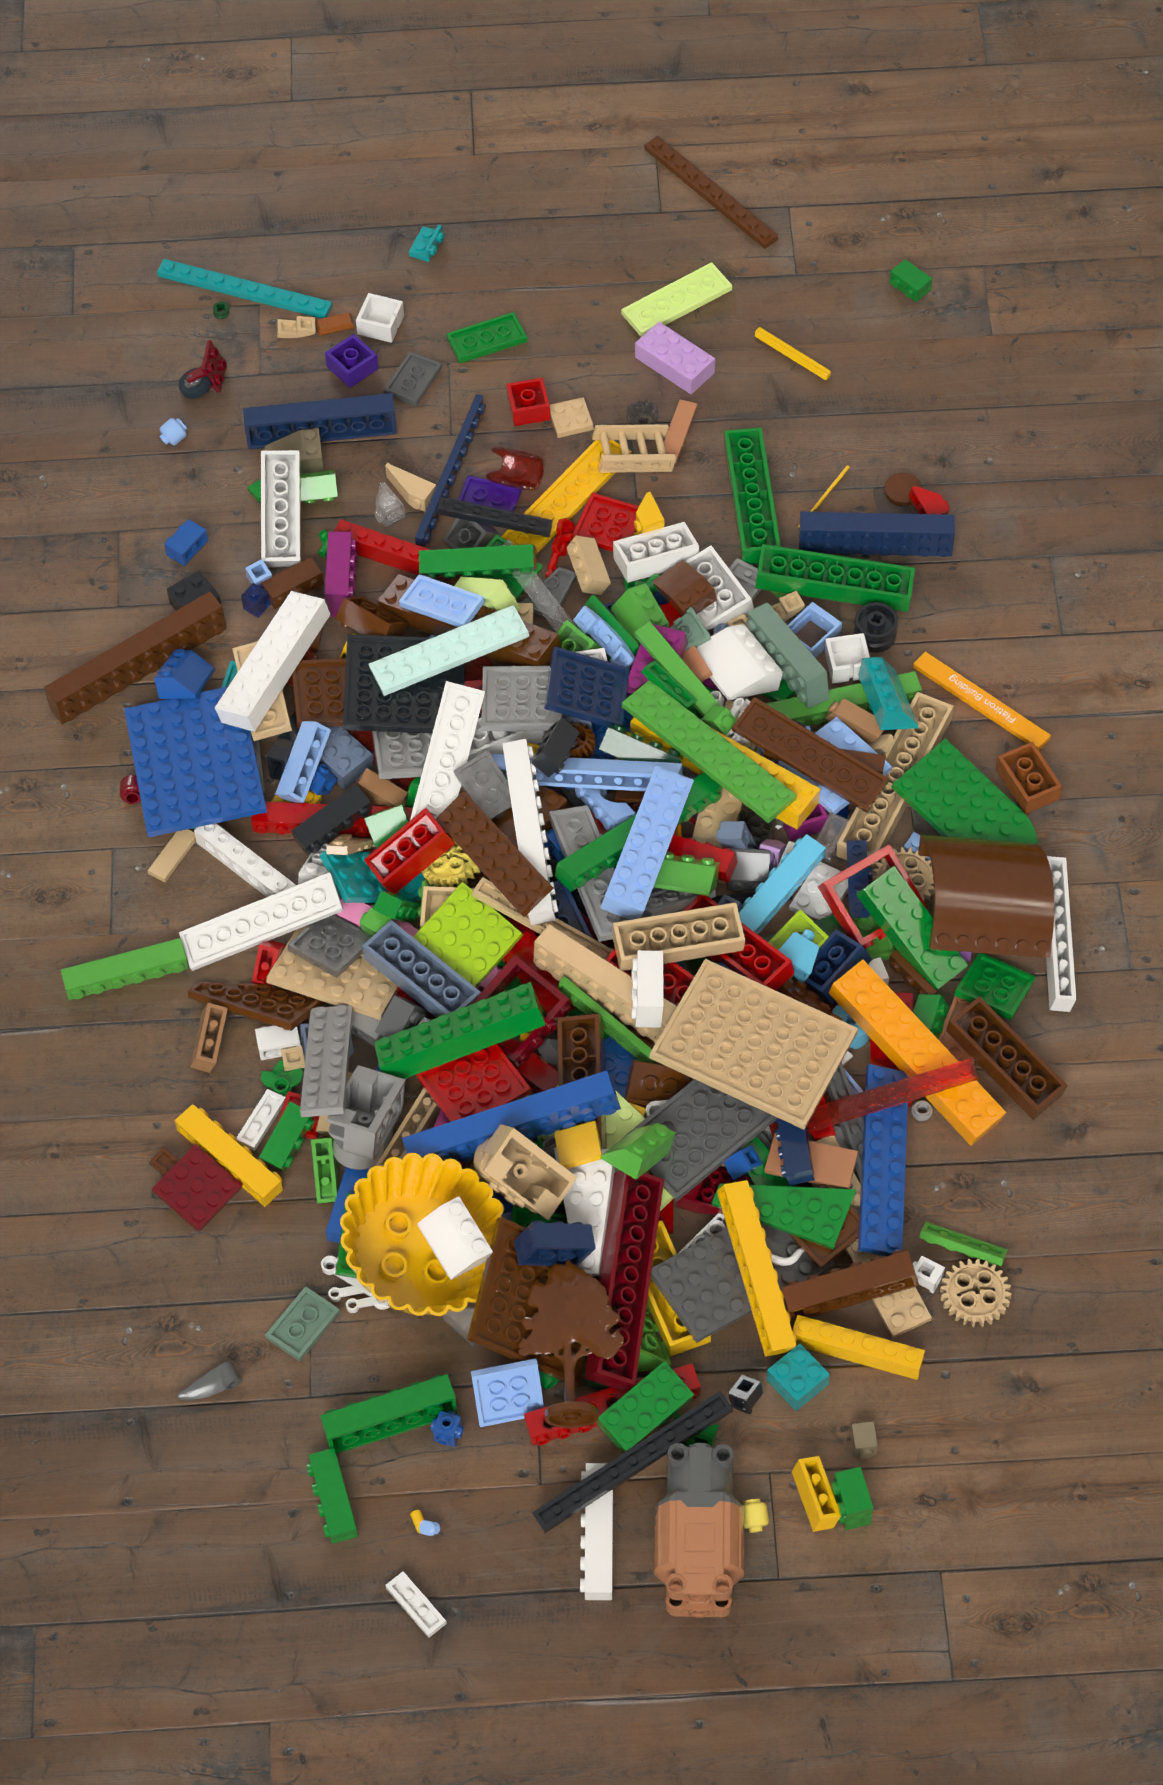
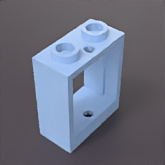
(823, 620)

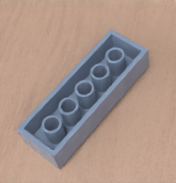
(418, 971)

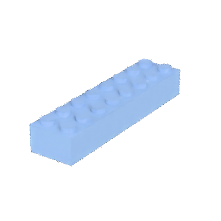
(647, 844)

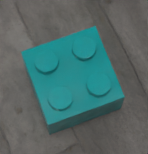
(798, 1377)

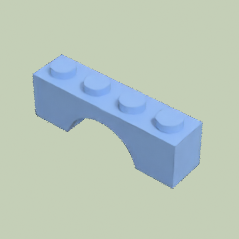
(608, 812)

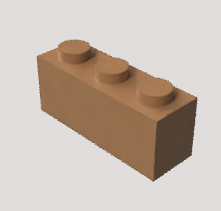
(208, 1037)

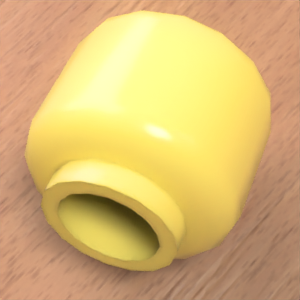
(755, 1515)

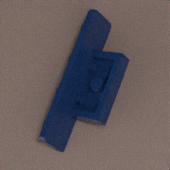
(856, 852)

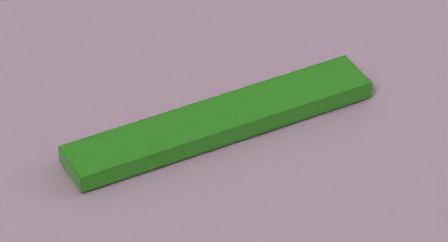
(675, 666)
(611, 1025)

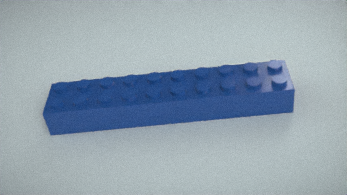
(530, 1116)

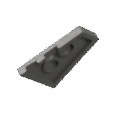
(558, 584)

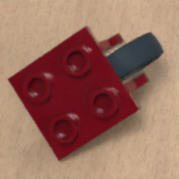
(208, 376)

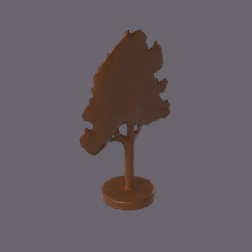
(569, 1311)

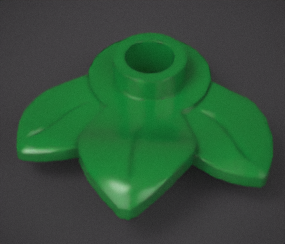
(281, 1078)

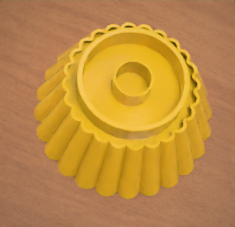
(388, 1246)

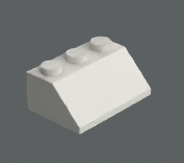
(455, 1238)

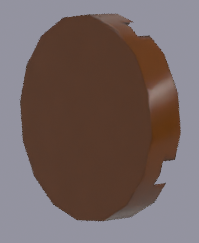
(898, 487)

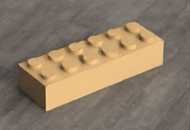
(680, 935)

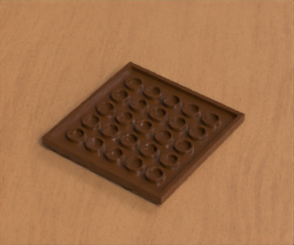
(504, 1304)

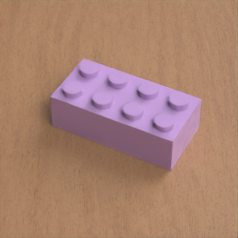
(675, 357)

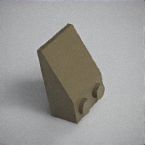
(309, 446)

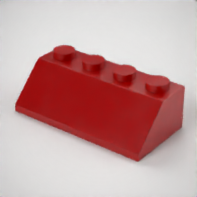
(409, 851)

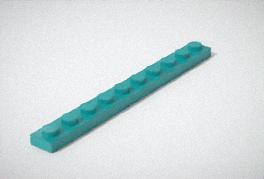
(244, 289)

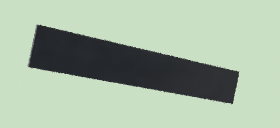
(494, 517)

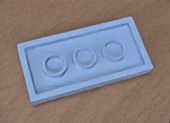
(441, 601)

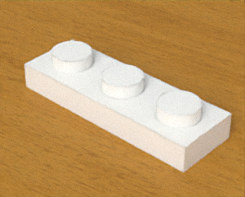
(261, 1120)
(416, 1604)

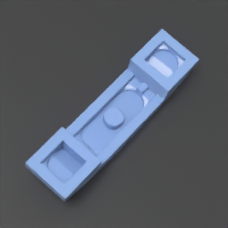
(605, 636)

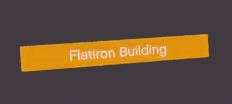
(981, 700)

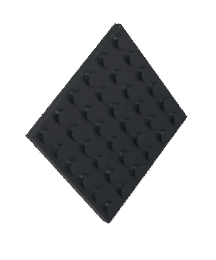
(405, 710)

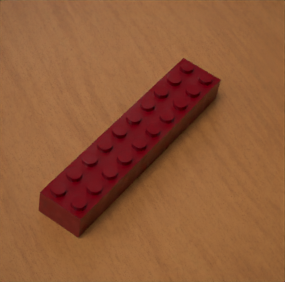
(627, 1272)

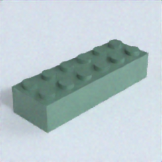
(799, 666)

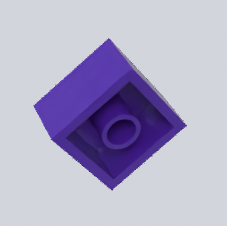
(351, 360)

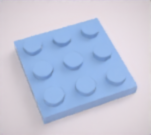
(506, 1392)

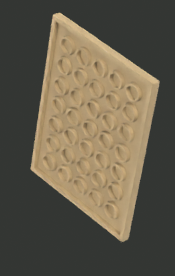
(754, 1043)

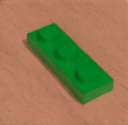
(660, 677)

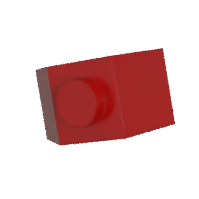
(928, 502)
(266, 958)

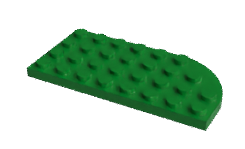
(961, 799)

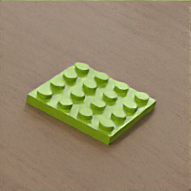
(468, 935)

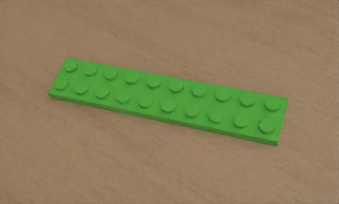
(709, 751)

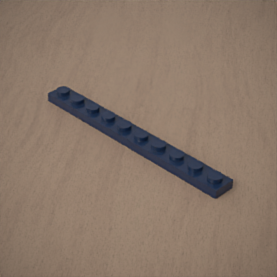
(449, 473)

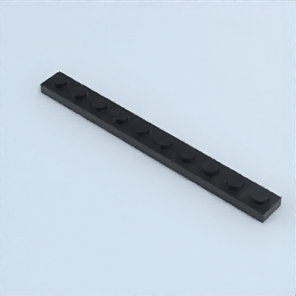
(632, 1462)

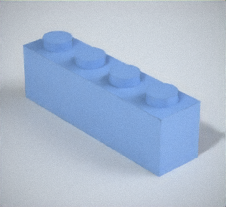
(303, 762)

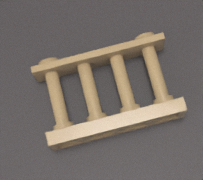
(633, 462)

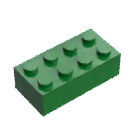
(645, 1408)

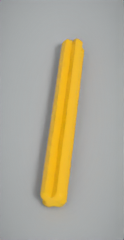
(792, 353)

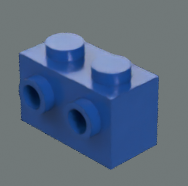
(186, 542)

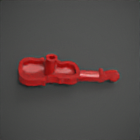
(564, 535)

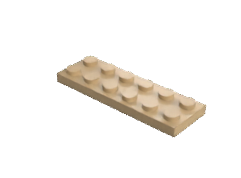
(277, 718)

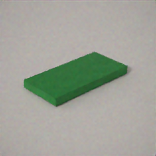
(486, 337)

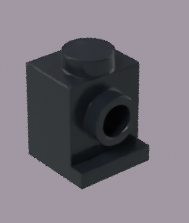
(745, 1394)

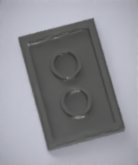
(413, 378)

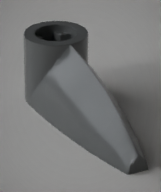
(217, 1380)

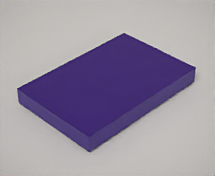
(489, 494)

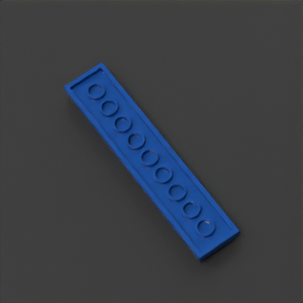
(883, 1170)

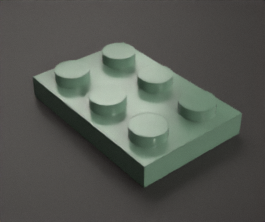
(302, 1324)

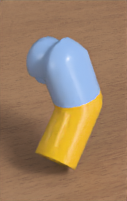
(424, 1526)

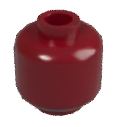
(129, 790)

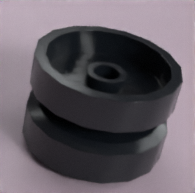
(879, 626)

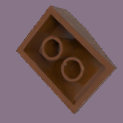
(685, 588)

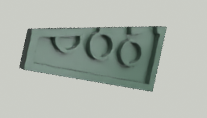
(694, 629)

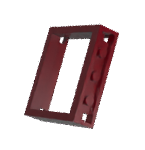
(537, 1036)

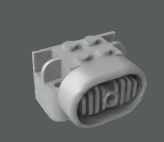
(369, 1117)

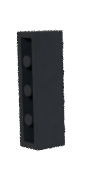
(332, 819)

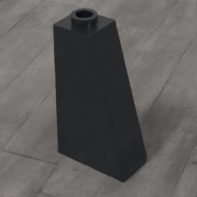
(281, 749)

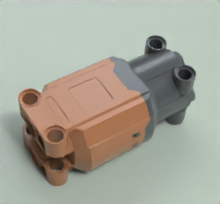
(699, 1531)

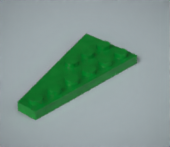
(802, 1211)

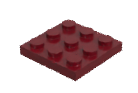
(197, 1188)

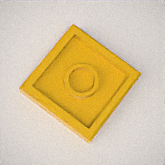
(578, 1145)

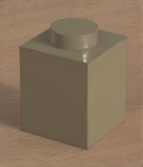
(864, 1439)

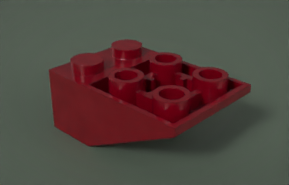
(701, 1196)

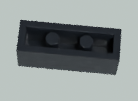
(555, 747)

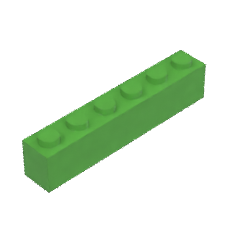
(124, 969)

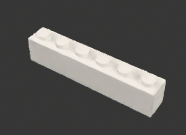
(597, 1544)

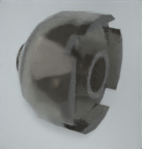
(757, 826)

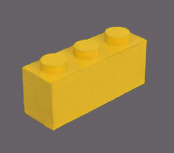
(816, 1493)

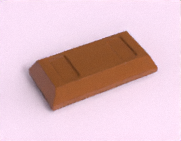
(334, 324)

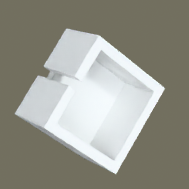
(380, 317)
(845, 656)

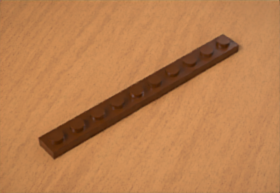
(711, 192)

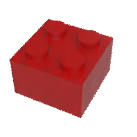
(528, 401)

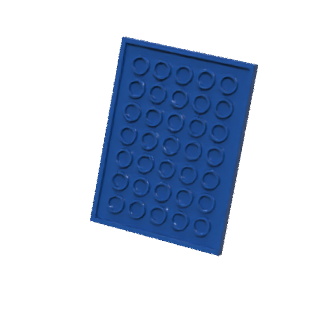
(192, 764)

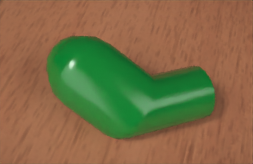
(323, 535)

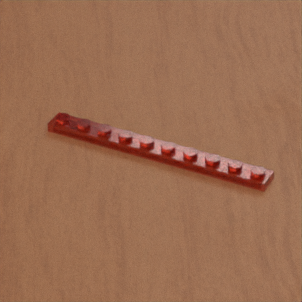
(890, 1095)

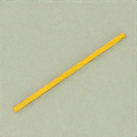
(829, 489)

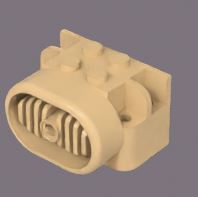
(522, 1171)

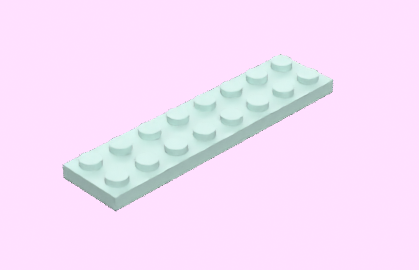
(448, 650)

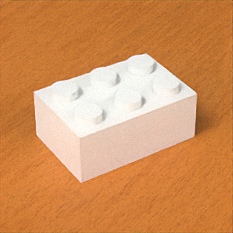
(647, 989)

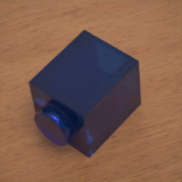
(255, 600)

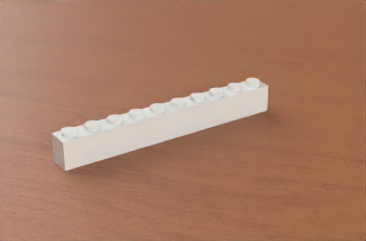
(529, 821)

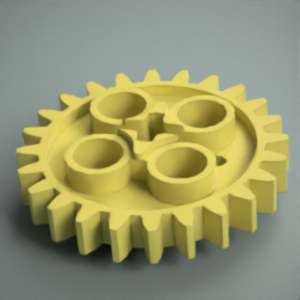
(451, 868)

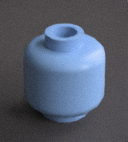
(173, 431)

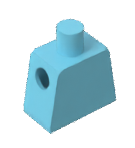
(801, 952)

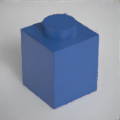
(742, 1163)

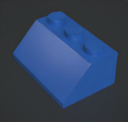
(182, 675)

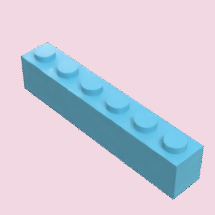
(781, 883)

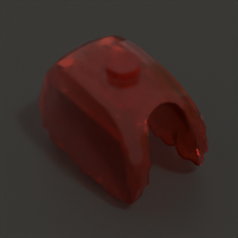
(518, 469)

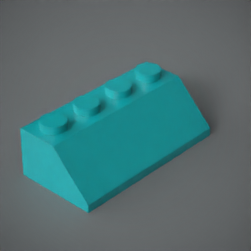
(886, 695)

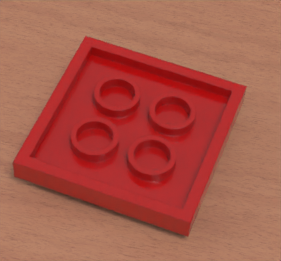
(606, 521)

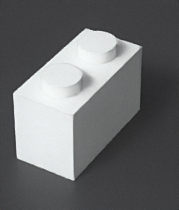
(273, 1039)

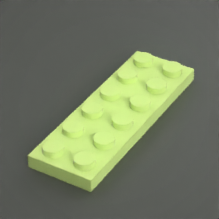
(677, 299)

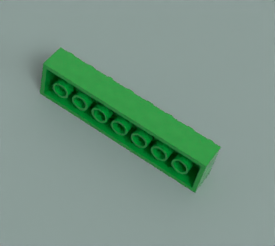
(751, 492)
(834, 577)
(460, 1032)

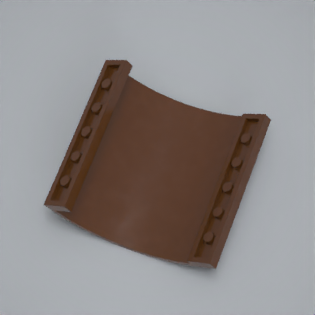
(990, 896)

